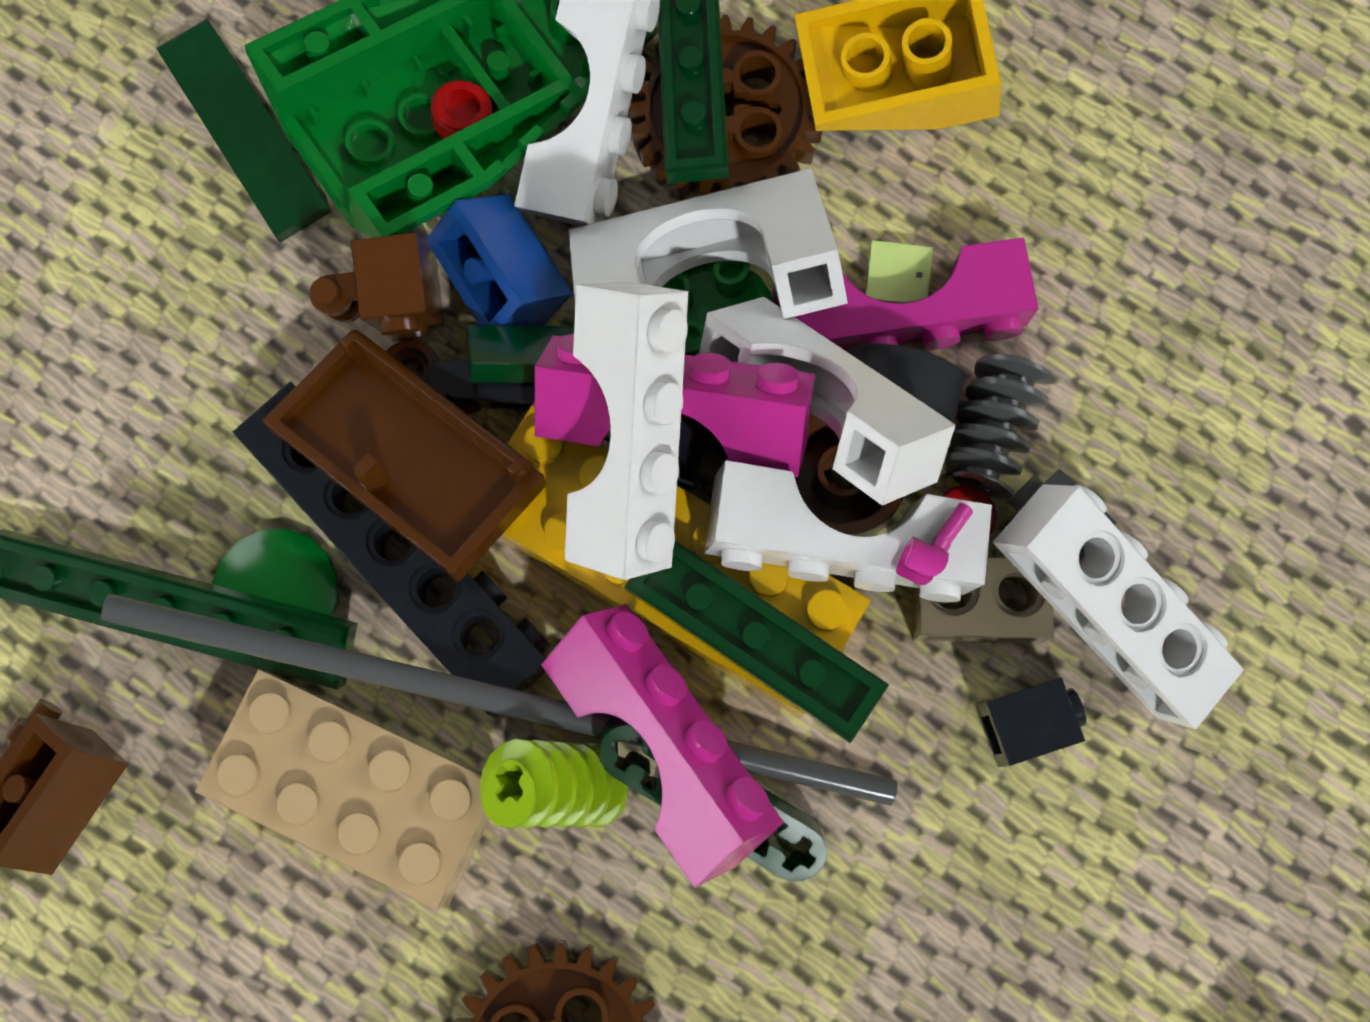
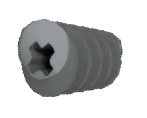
(992, 421)

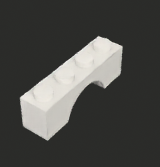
(575, 170)
(636, 351)
(885, 434)
(764, 520)

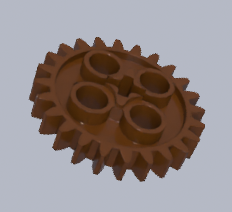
(743, 58)
(547, 985)

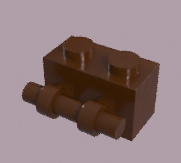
(390, 289)
(50, 787)

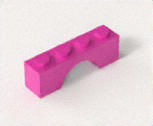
(986, 293)
(749, 408)
(709, 800)

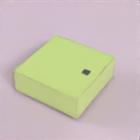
(898, 272)

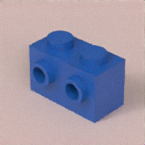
(498, 263)

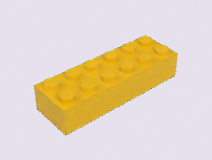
(822, 607)

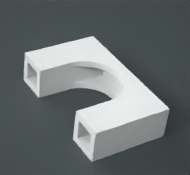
(763, 223)

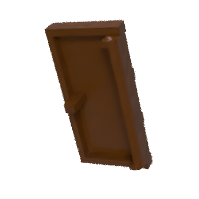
(407, 453)

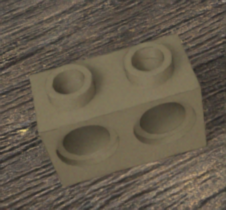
(983, 613)

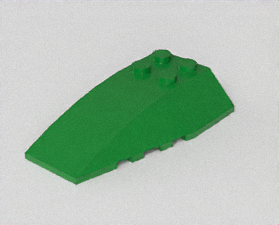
(361, 85)

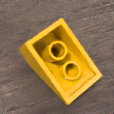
(899, 64)

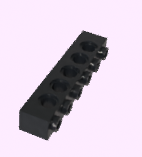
(404, 581)

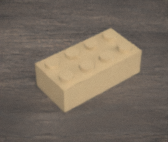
(349, 789)

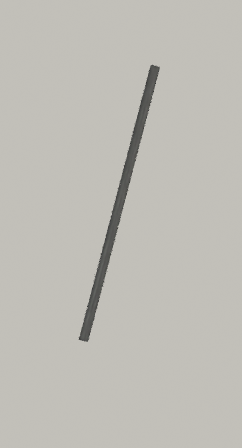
(460, 690)

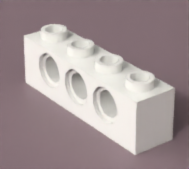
(1045, 547)

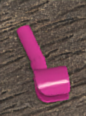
(924, 561)

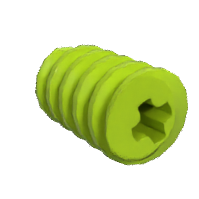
(549, 786)

